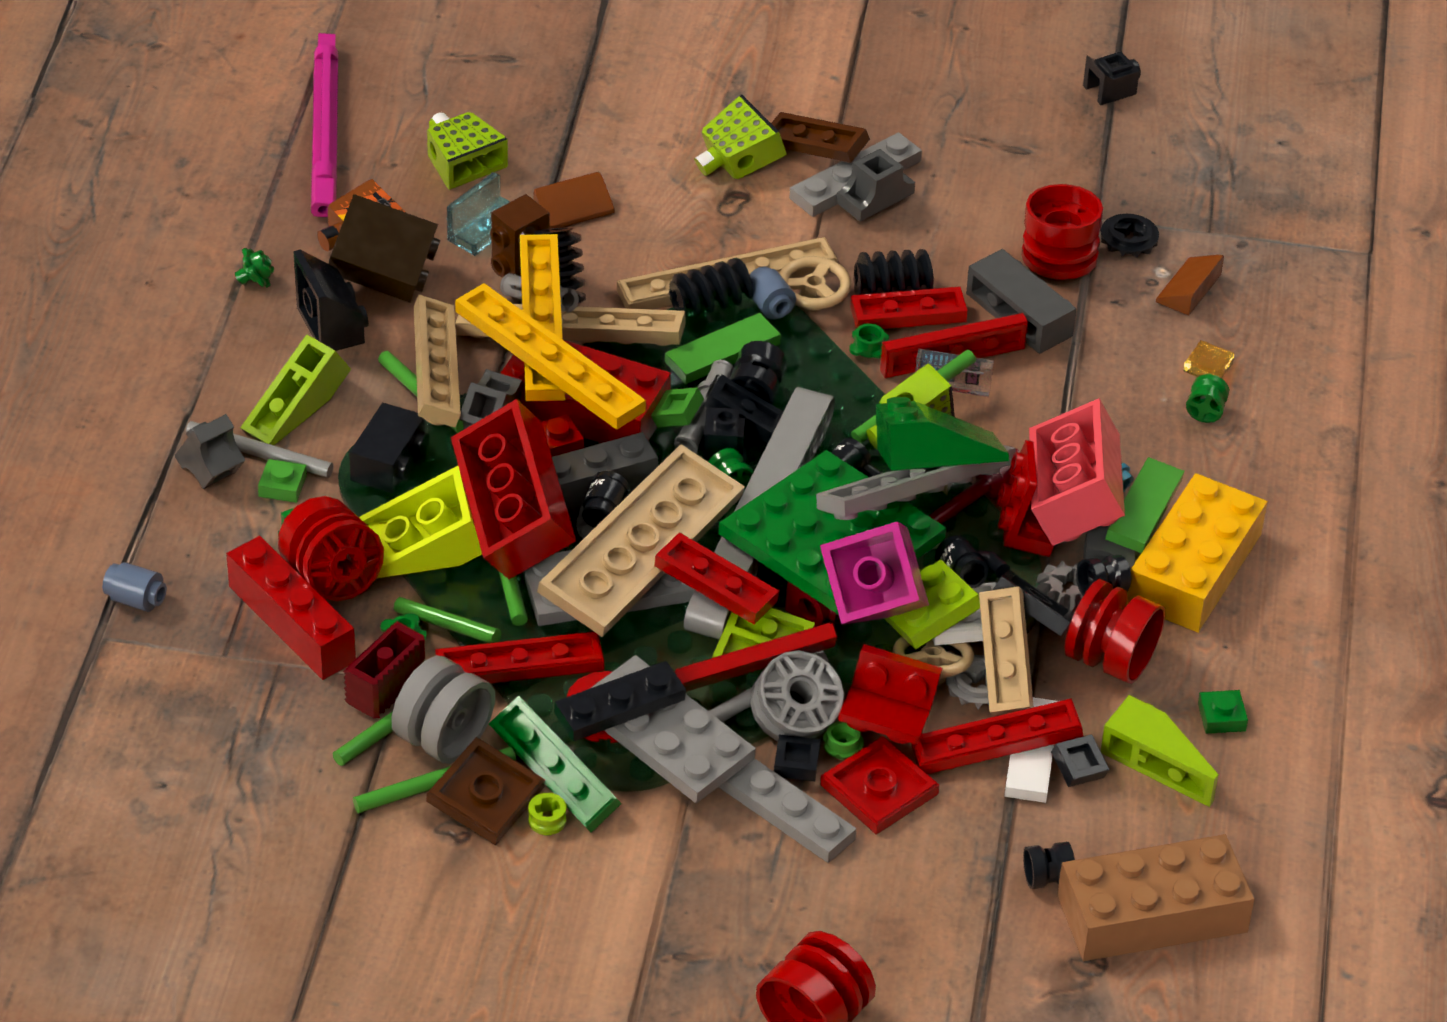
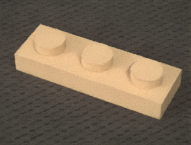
(1006, 650)

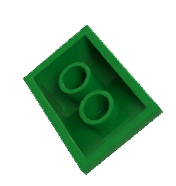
(923, 437)

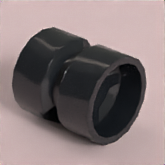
(760, 369)

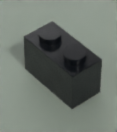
(388, 448)

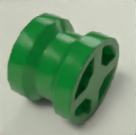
(1207, 398)
(732, 464)

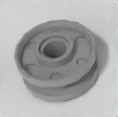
(812, 680)

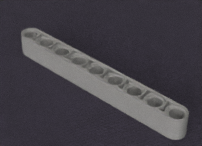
(788, 449)

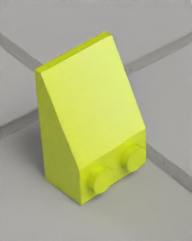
(426, 527)

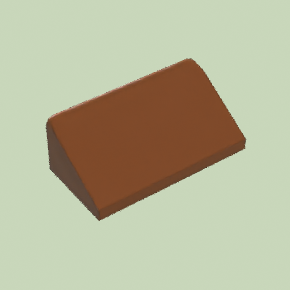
(575, 200)
(1191, 283)

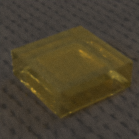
(1208, 360)

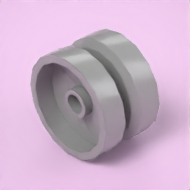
(442, 708)

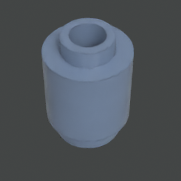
(772, 293)
(134, 586)

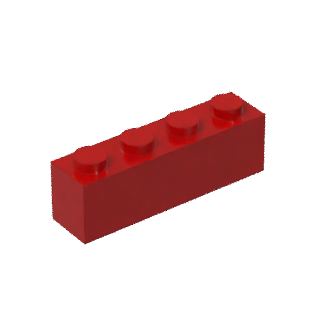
(291, 607)

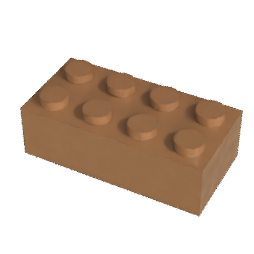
(1155, 897)

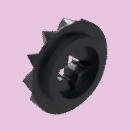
(1117, 228)

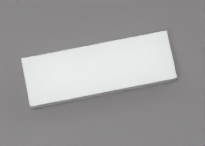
(1030, 770)

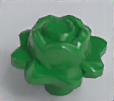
(255, 267)

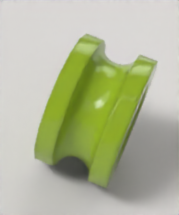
(547, 802)

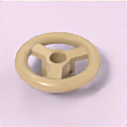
(812, 288)
(937, 656)

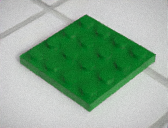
(787, 528)

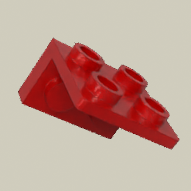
(1016, 519)
(890, 695)

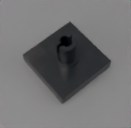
(1037, 604)

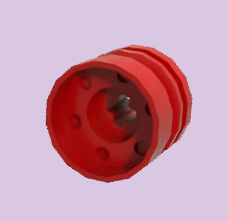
(1062, 231)
(331, 548)
(1115, 631)
(817, 983)

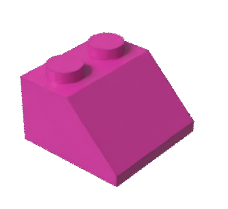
(874, 574)

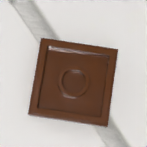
(485, 790)

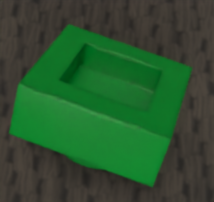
(1222, 711)

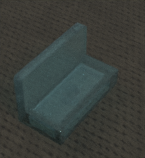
(471, 215)

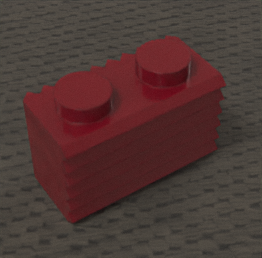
(382, 669)

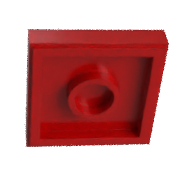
(879, 785)

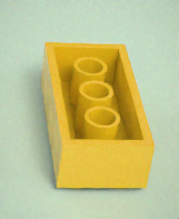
(1198, 550)

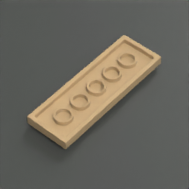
(617, 558)

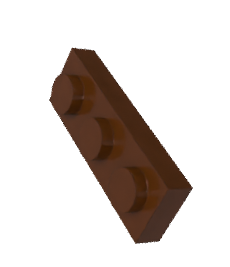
(820, 137)

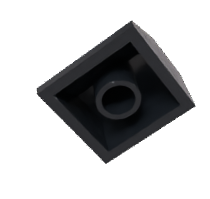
(328, 303)

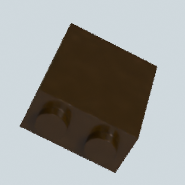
(384, 248)

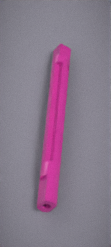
(324, 125)

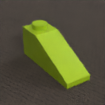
(297, 391)
(1157, 748)

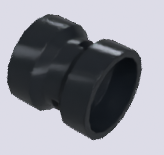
(1111, 569)
(1044, 865)

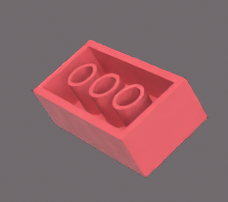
(1077, 472)

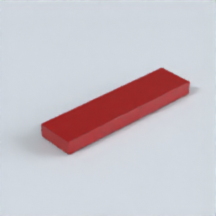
(981, 338)
(529, 657)
(755, 657)
(997, 736)

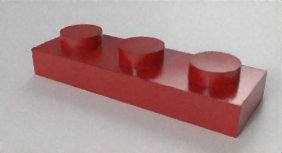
(910, 308)
(716, 578)

